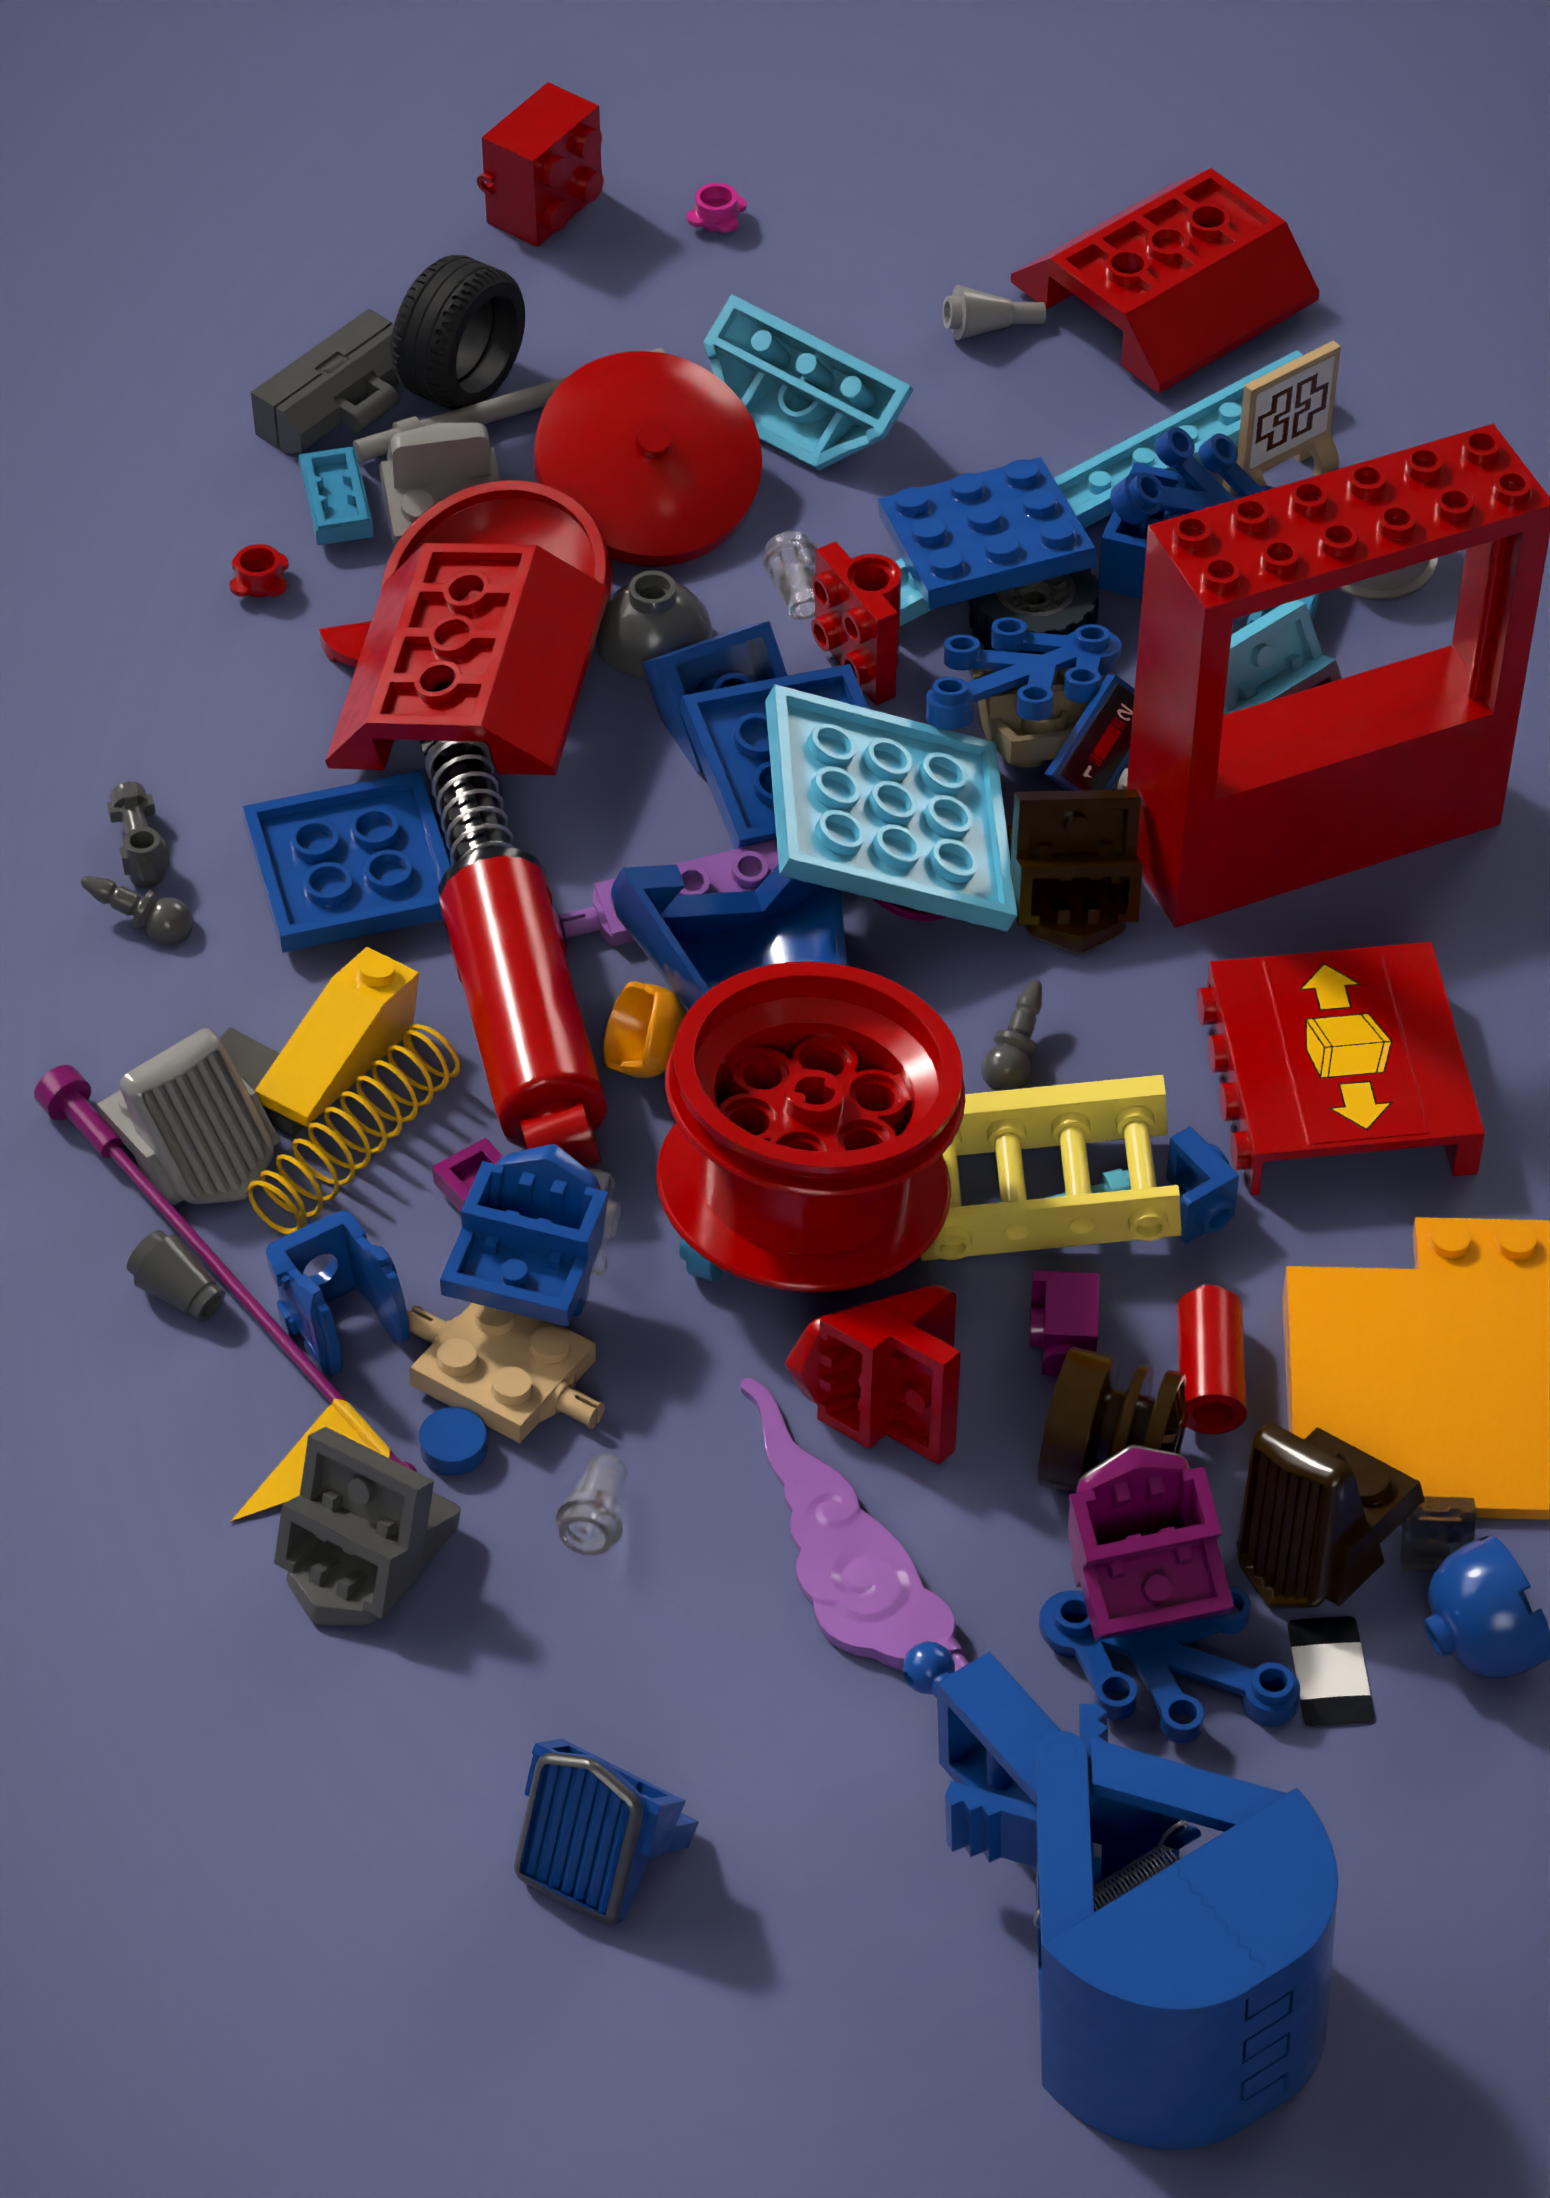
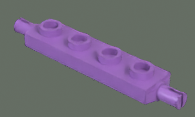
(718, 873)

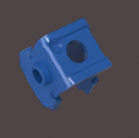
(351, 1266)

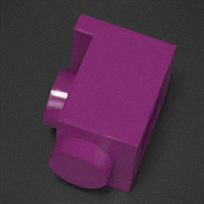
(1063, 1315)

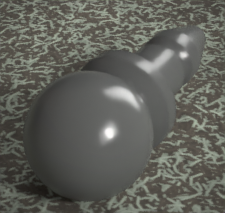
(164, 919)
(1008, 1063)

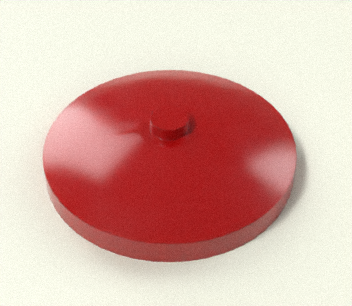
(651, 455)
(510, 515)

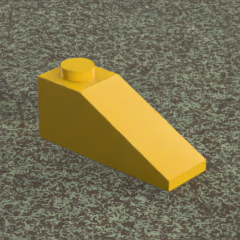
(341, 1036)

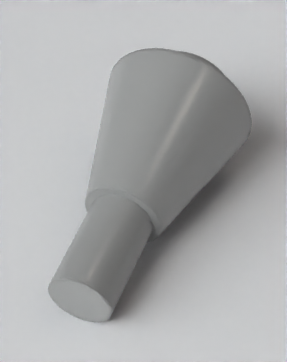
(978, 312)

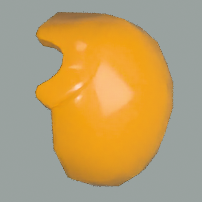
(642, 1030)

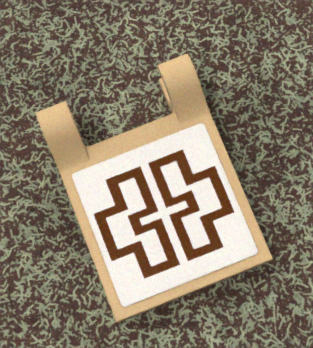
(1290, 415)

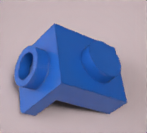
(1205, 1183)

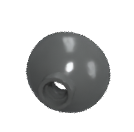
(650, 620)

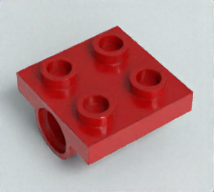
(859, 616)

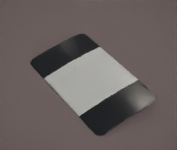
(1330, 1671)

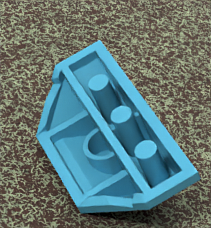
(800, 388)

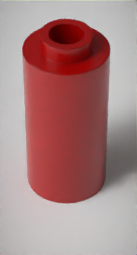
(1212, 1358)

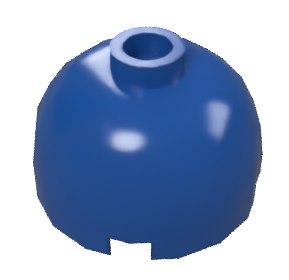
(1485, 1613)

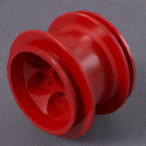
(810, 1126)

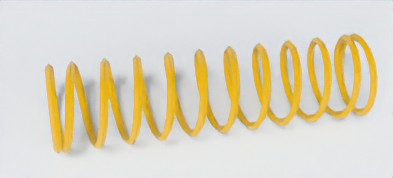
(292, 1187)

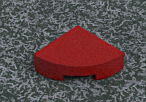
(344, 642)

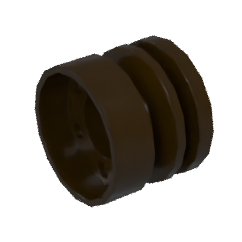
(1096, 1420)

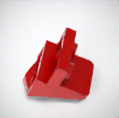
(886, 1370)

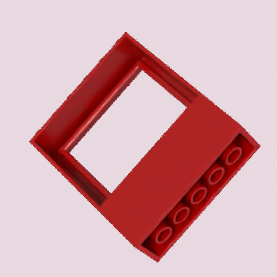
(1359, 763)

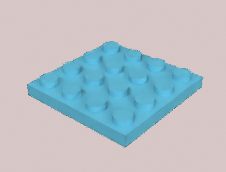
(889, 808)

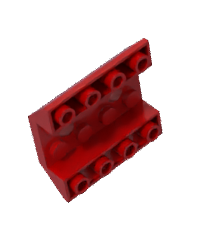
(1180, 276)
(509, 651)

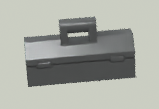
(333, 384)

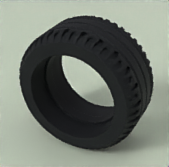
(458, 332)

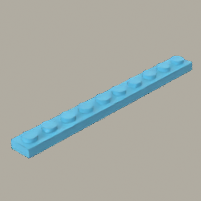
(1091, 482)

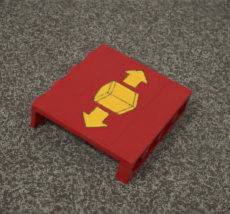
(1338, 1057)

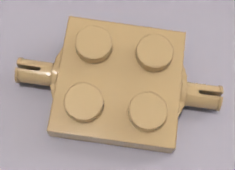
(504, 1368)

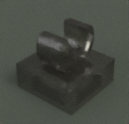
(1436, 1531)

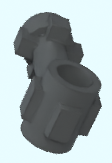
(144, 851)

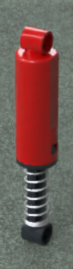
(513, 964)

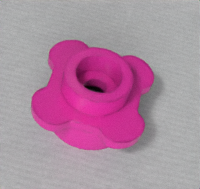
(716, 208)

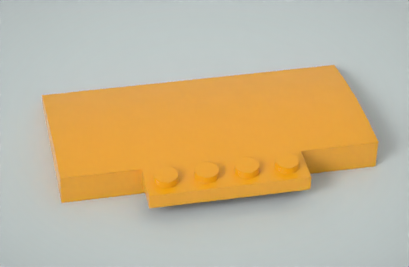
(1434, 1361)

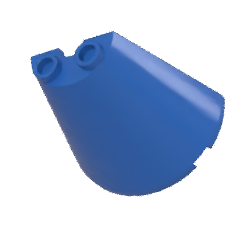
(717, 935)

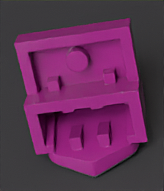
(1146, 1543)

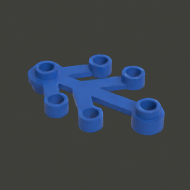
(1143, 495)
(1086, 651)
(1162, 1651)

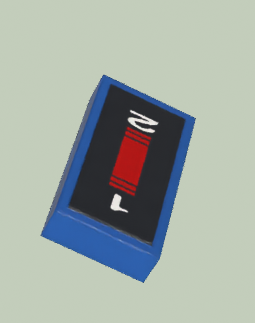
(1098, 742)

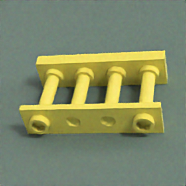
(1069, 1119)

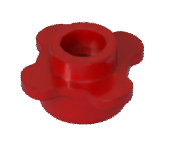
(259, 572)

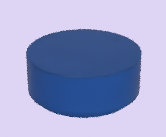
(453, 1441)

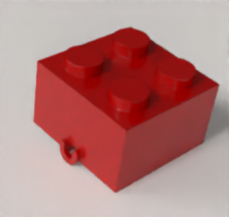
(542, 164)

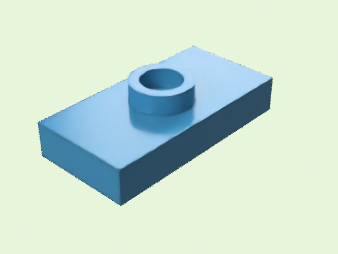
(336, 495)

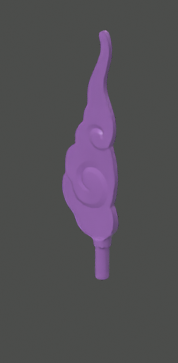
(848, 1562)

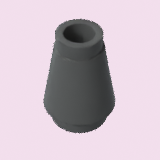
(174, 1275)

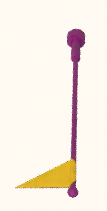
(65, 1095)

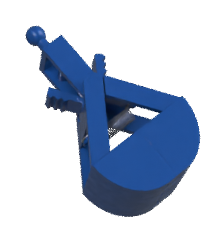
(1196, 1976)

